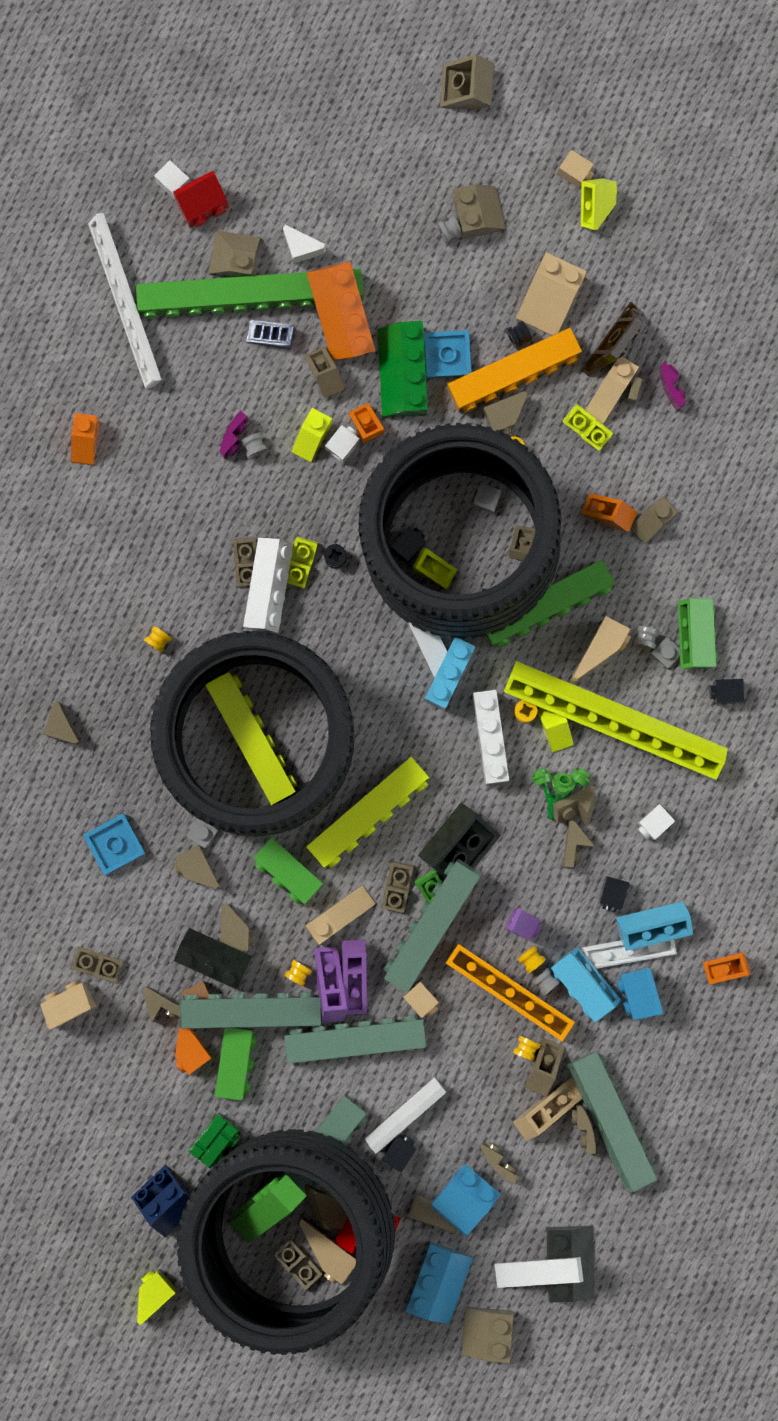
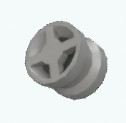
(449, 229)
(254, 445)
(646, 637)
(545, 981)

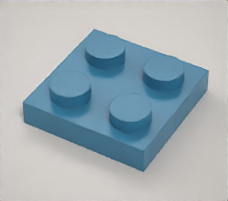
(447, 354)
(114, 844)

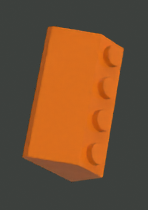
(341, 310)

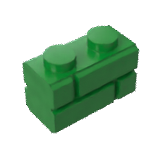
(215, 1140)

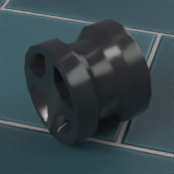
(518, 334)
(336, 560)

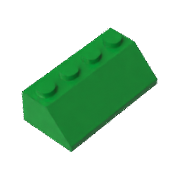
(402, 369)

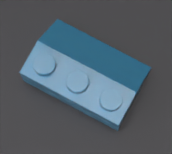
(438, 1283)

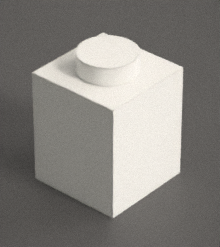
(171, 178)
(343, 443)
(655, 823)

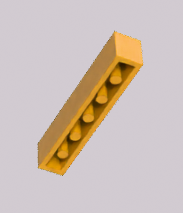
(514, 370)
(509, 992)

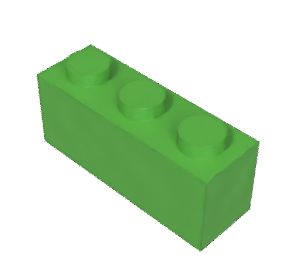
(697, 633)
(287, 872)
(235, 1063)

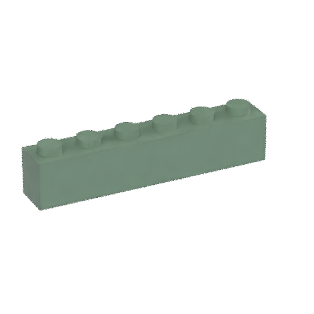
(432, 925)
(249, 1012)
(355, 1040)
(612, 1121)
(338, 1124)

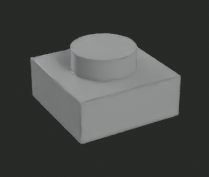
(487, 498)
(666, 652)
(202, 833)

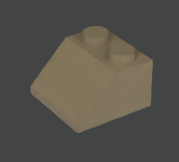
(467, 83)
(478, 210)
(487, 1334)

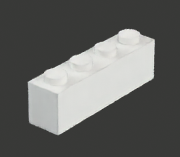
(268, 585)
(490, 737)

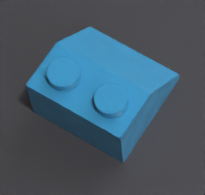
(640, 994)
(465, 1199)

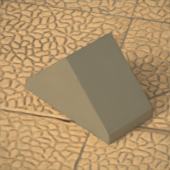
(59, 726)

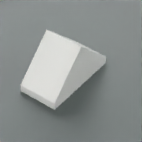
(301, 245)

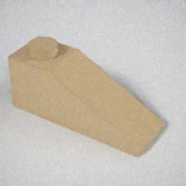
(612, 389)
(340, 915)
(548, 1110)
(331, 1257)

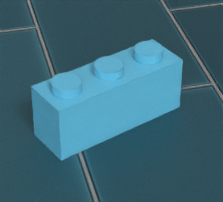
(449, 673)
(654, 926)
(585, 984)

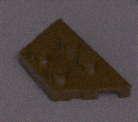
(616, 340)

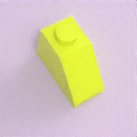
(597, 201)
(312, 434)
(153, 1294)

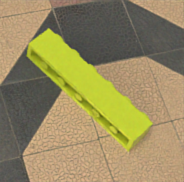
(251, 739)
(366, 813)

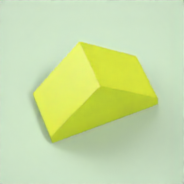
(555, 729)

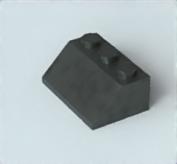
(460, 837)
(213, 958)
(571, 1243)

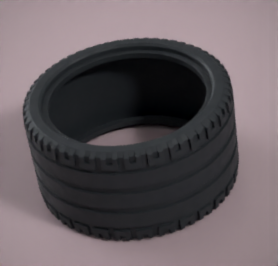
(452, 451)
(201, 667)
(235, 1306)

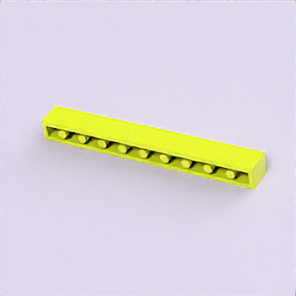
(616, 720)

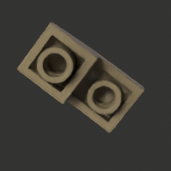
(244, 559)
(397, 886)
(96, 964)
(582, 1122)
(493, 1156)
(425, 1213)
(298, 1264)

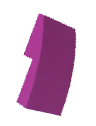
(669, 378)
(230, 441)

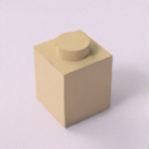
(576, 169)
(421, 1000)

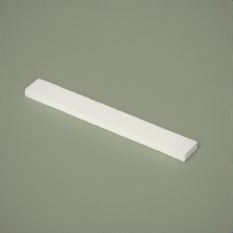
(124, 301)

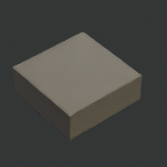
(634, 390)

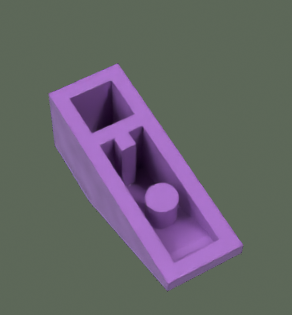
(523, 924)
(354, 976)
(330, 984)

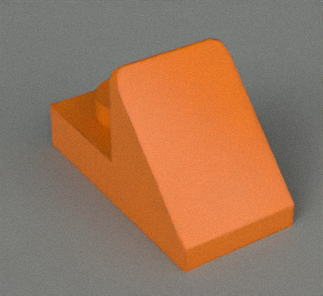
(366, 423)
(726, 968)

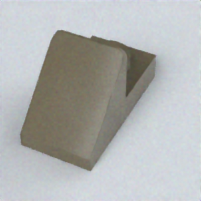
(653, 519)
(521, 542)
(578, 804)
(574, 837)
(156, 1001)

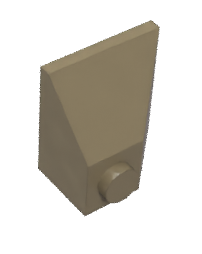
(234, 255)

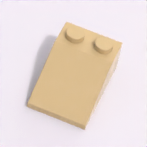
(551, 294)
(606, 642)

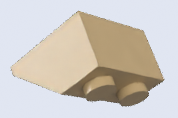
(67, 1005)

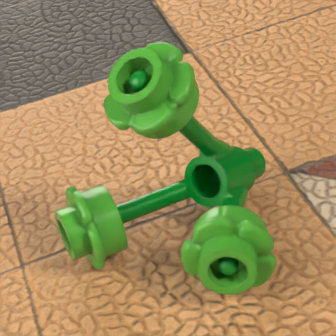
(562, 785)

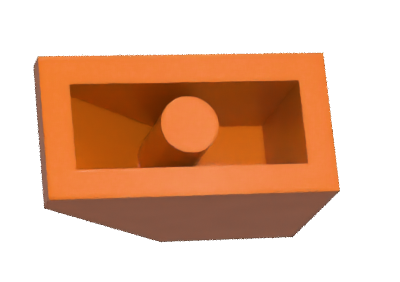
(84, 438)
(609, 512)
(190, 1051)

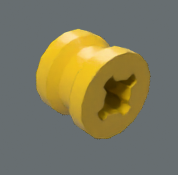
(157, 639)
(522, 712)
(531, 959)
(298, 973)
(526, 1048)

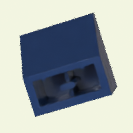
(162, 1201)

